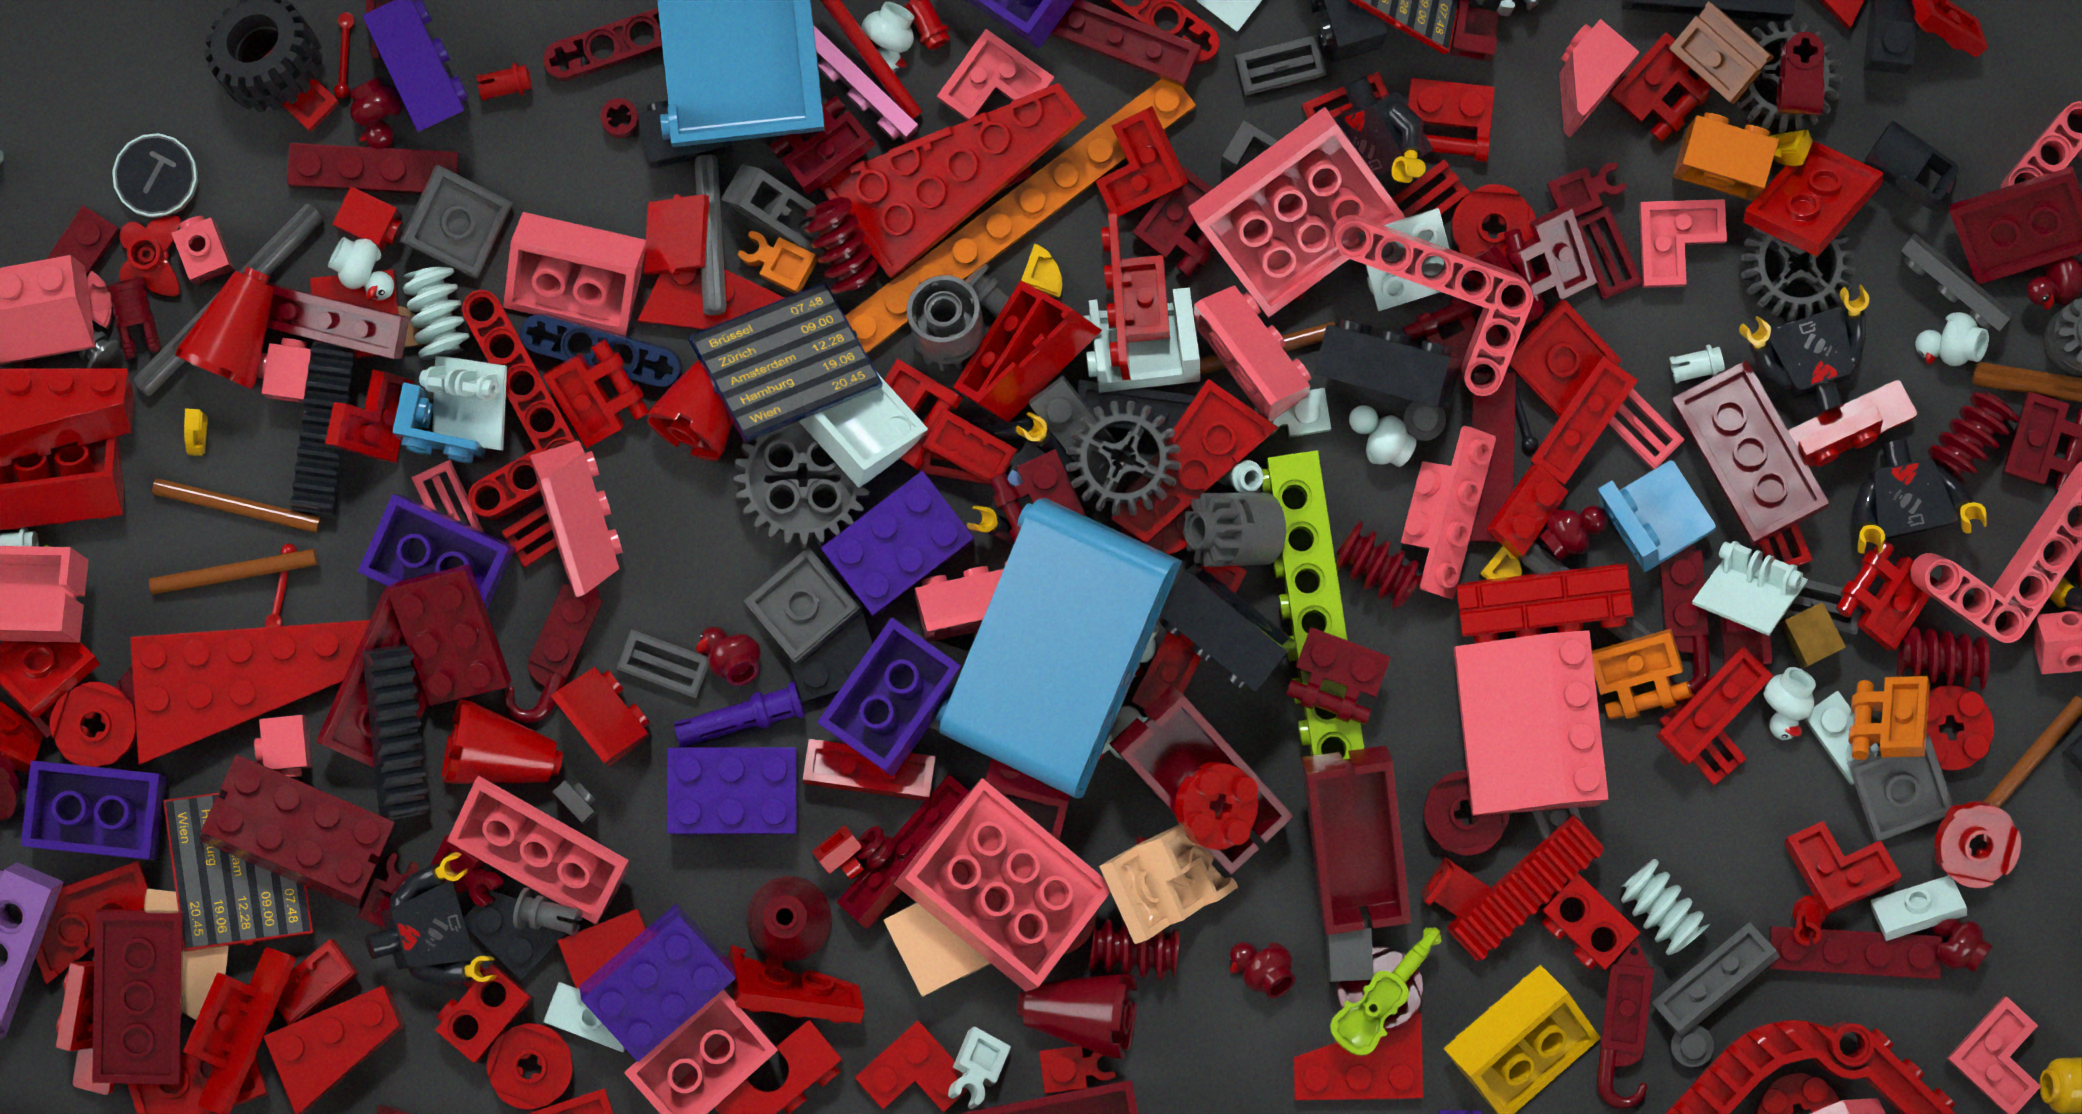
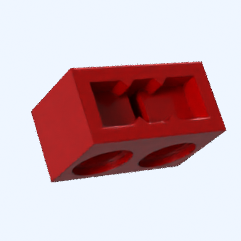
(1595, 913)
(491, 1020)

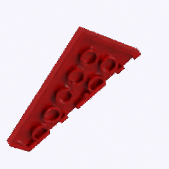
(937, 181)
(222, 678)

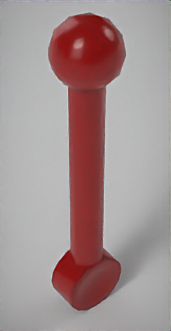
(346, 22)
(275, 619)

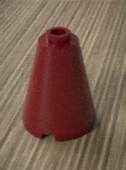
(810, 918)
(1084, 1012)

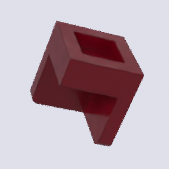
(1474, 33)
(1737, 635)

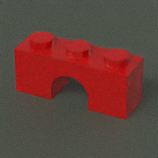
(809, 1061)

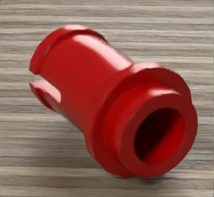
(928, 24)
(504, 82)
(1808, 920)

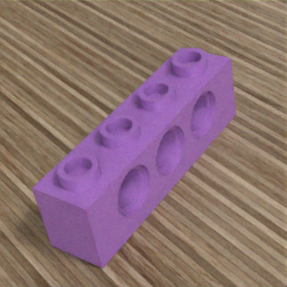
(36, 897)

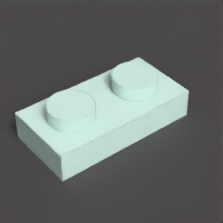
(1831, 726)

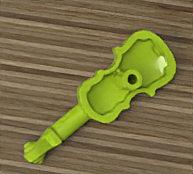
(1361, 1023)

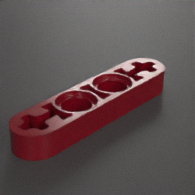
(618, 32)

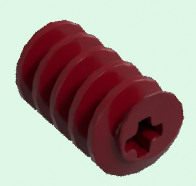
(842, 244)
(1972, 434)
(1378, 566)
(1944, 656)
(1120, 948)

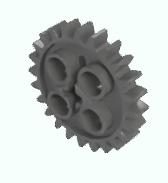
(803, 517)

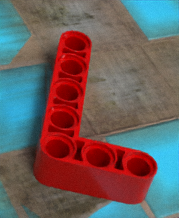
(526, 407)

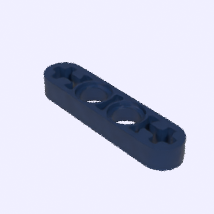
(553, 325)

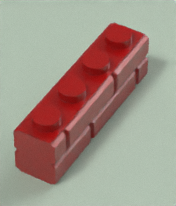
(1545, 601)

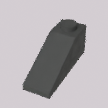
(772, 206)

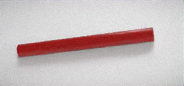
(872, 57)

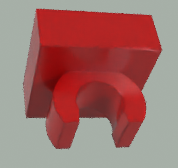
(839, 851)

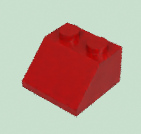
(602, 715)

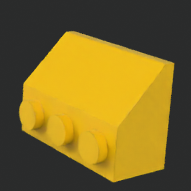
(1522, 1042)

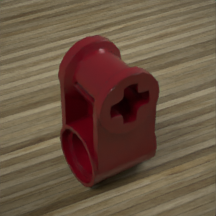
(1801, 84)

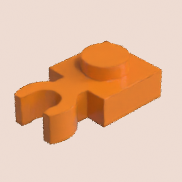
(782, 264)

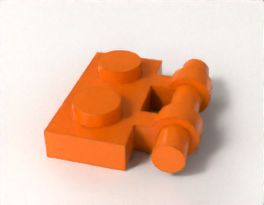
(1639, 662)
(1903, 722)

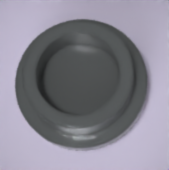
(1424, 421)
(1693, 1048)

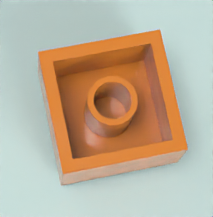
(1725, 156)

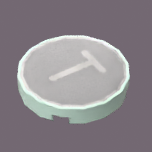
(155, 175)

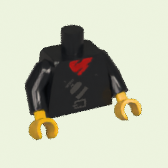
(1384, 131)
(1812, 351)
(1910, 499)
(428, 929)

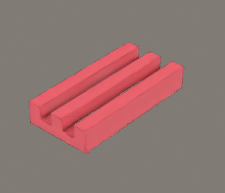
(1664, 451)
(434, 474)

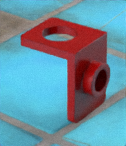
(1453, 887)

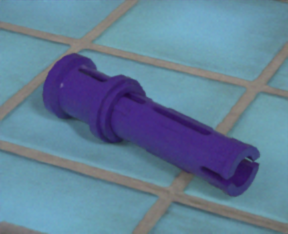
(759, 710)

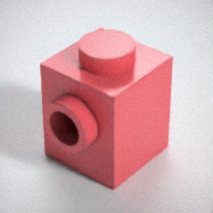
(202, 249)
(285, 370)
(284, 745)

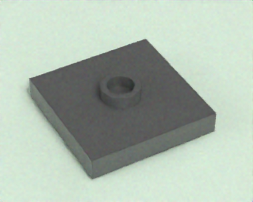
(456, 221)
(803, 606)
(1900, 791)

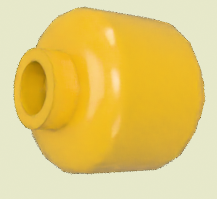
(2063, 1085)

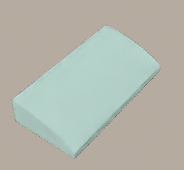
(866, 432)

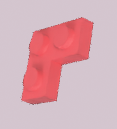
(988, 68)
(1666, 231)
(1986, 1056)

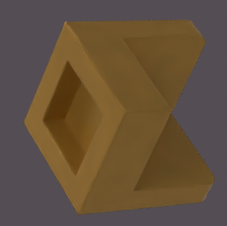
(1812, 635)

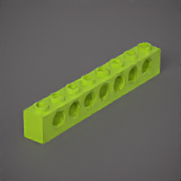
(1305, 474)

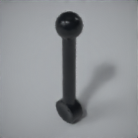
(1529, 442)

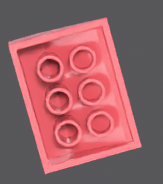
(1281, 210)
(1531, 724)
(1004, 886)

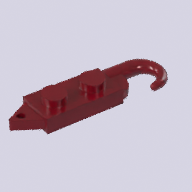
(1679, 584)
(557, 649)
(1624, 1023)

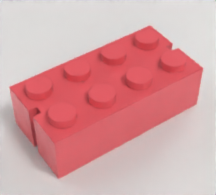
(41, 593)

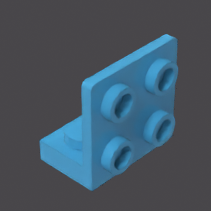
(416, 412)
(1656, 515)

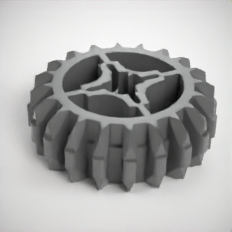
(1768, 79)
(1811, 278)
(1139, 425)

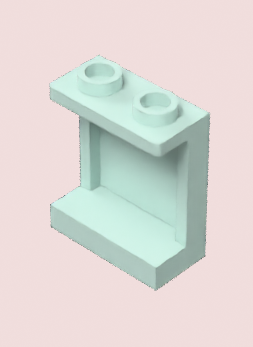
(1151, 361)

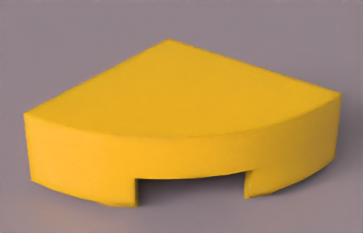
(1792, 147)
(1043, 272)
(195, 431)
(1502, 566)

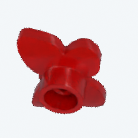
(149, 254)

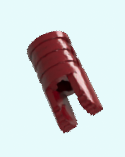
(132, 308)

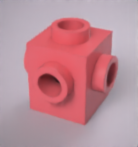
(2058, 642)

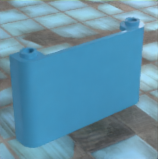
(739, 70)
(1058, 646)

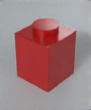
(368, 218)

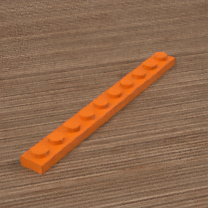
(1014, 214)

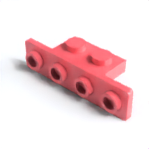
(1446, 510)

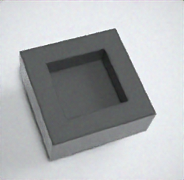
(577, 800)

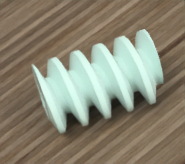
(435, 312)
(1662, 907)

